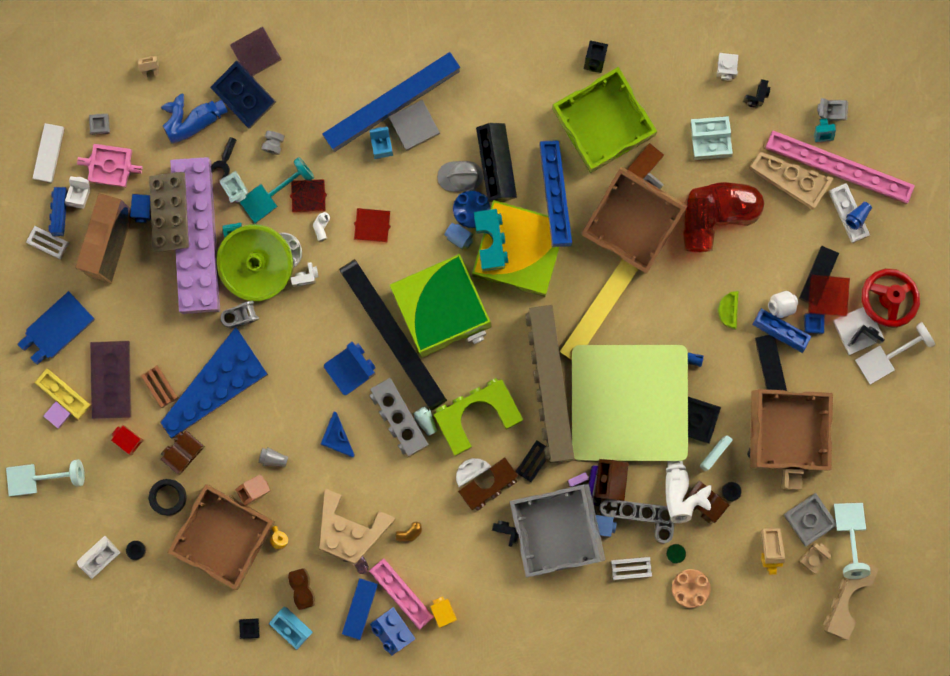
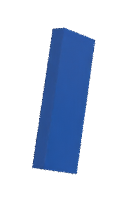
(781, 330)
(359, 609)

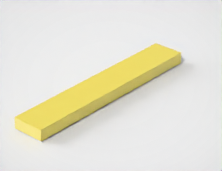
(600, 307)

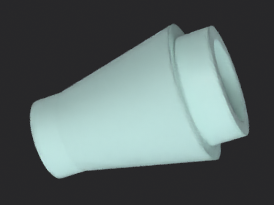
(425, 420)

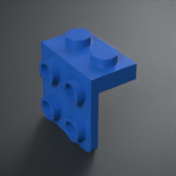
(350, 368)

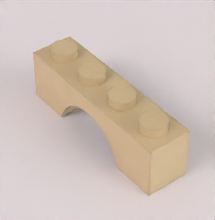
(840, 621)

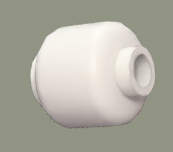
(783, 304)

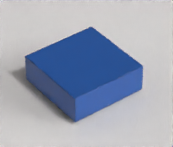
(814, 323)

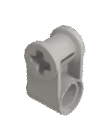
(240, 314)

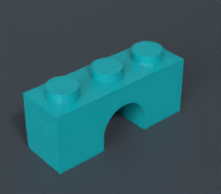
(488, 222)

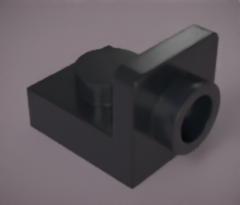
(595, 56)

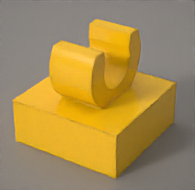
(771, 567)

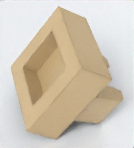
(147, 64)

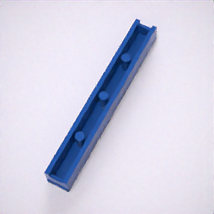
(391, 102)

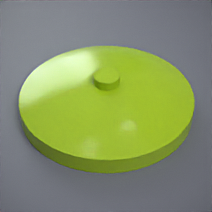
(254, 262)

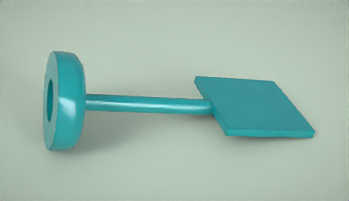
(259, 202)

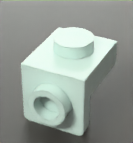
(234, 187)

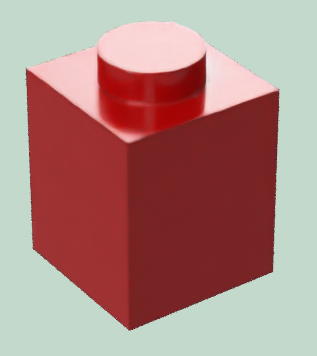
(126, 439)

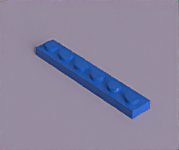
(555, 194)

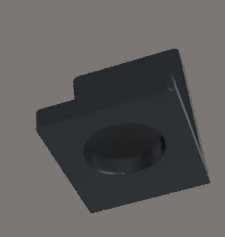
(870, 332)

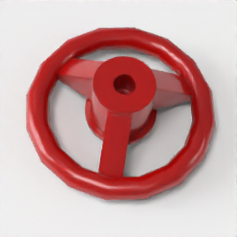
(890, 297)

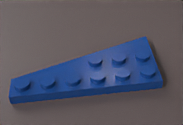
(222, 378)

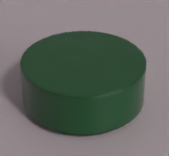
(676, 553)

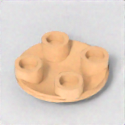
(691, 588)

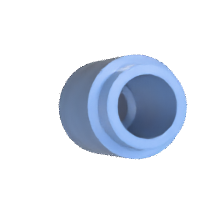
(459, 236)

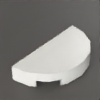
(470, 469)

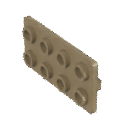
(169, 212)

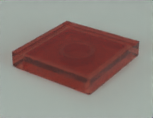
(828, 295)

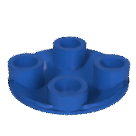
(467, 204)

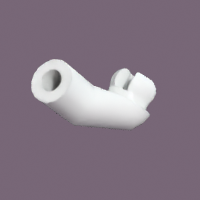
(319, 225)

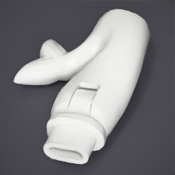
(676, 487)

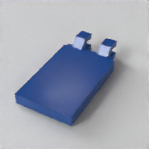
(56, 328)

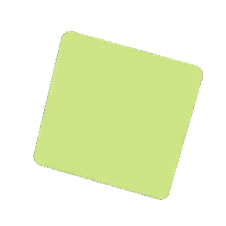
(630, 402)

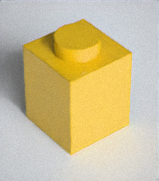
(443, 611)

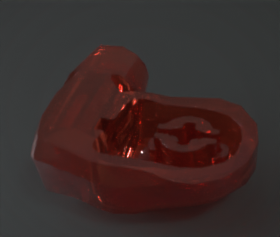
(718, 205)

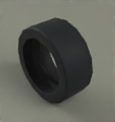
(153, 493)

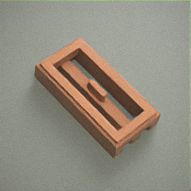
(151, 373)

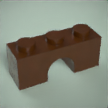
(503, 475)

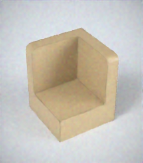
(792, 479)

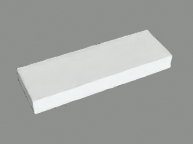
(48, 153)
(844, 205)

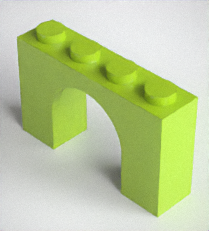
(494, 394)

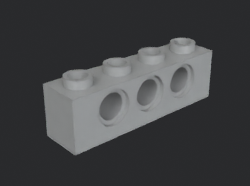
(387, 389)

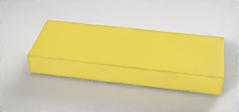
(62, 394)

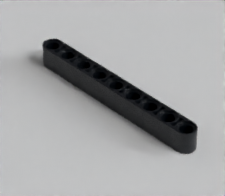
(393, 335)

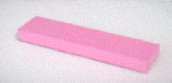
(401, 594)

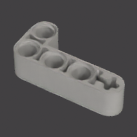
(637, 516)

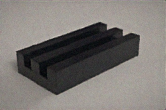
(524, 475)

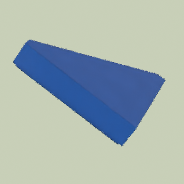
(336, 437)

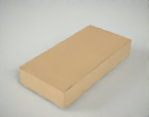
(773, 545)

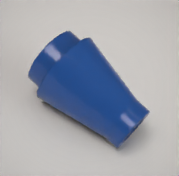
(858, 216)

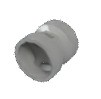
(272, 142)

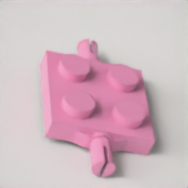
(109, 165)

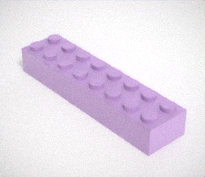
(197, 264)

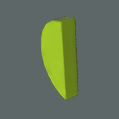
(728, 309)

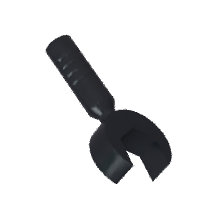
(225, 157)

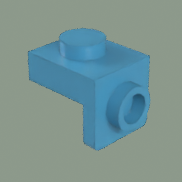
(381, 142)

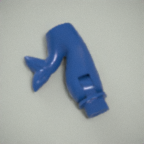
(196, 121)

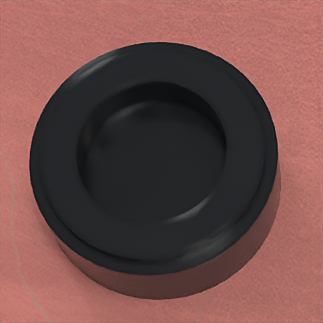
(731, 491)
(136, 550)

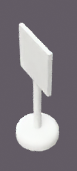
(876, 363)

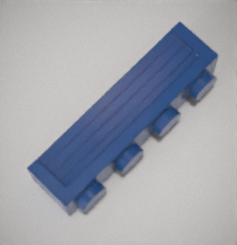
(58, 214)

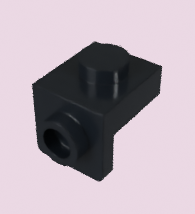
(762, 93)
(503, 527)

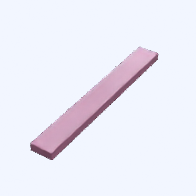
(839, 167)

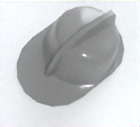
(460, 176)

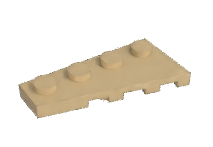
(795, 181)

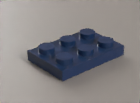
(243, 94)

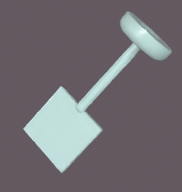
(23, 480)
(851, 518)

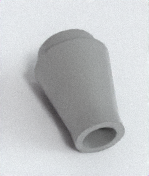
(272, 458)

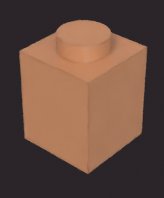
(253, 489)

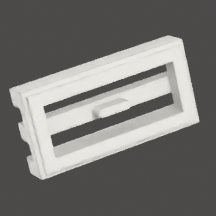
(61, 249)
(647, 566)

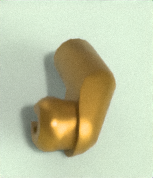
(411, 534)

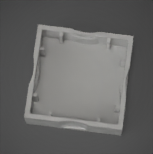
(557, 530)

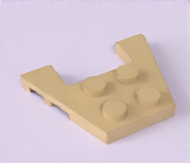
(346, 538)

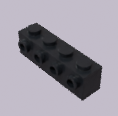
(496, 162)

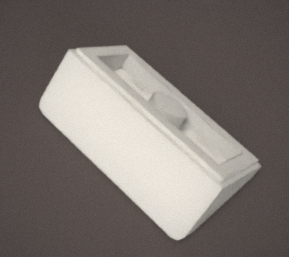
(98, 557)

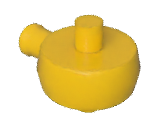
(278, 539)

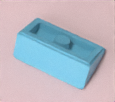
(290, 627)

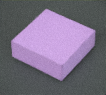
(57, 415)
(578, 479)

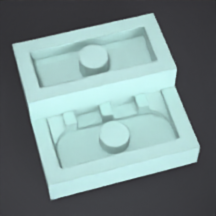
(711, 138)

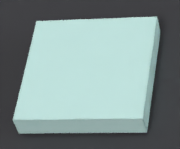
(715, 453)

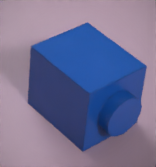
(140, 208)

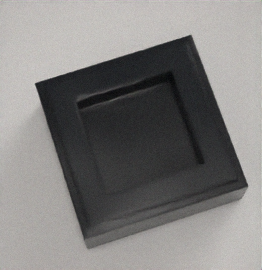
(249, 628)

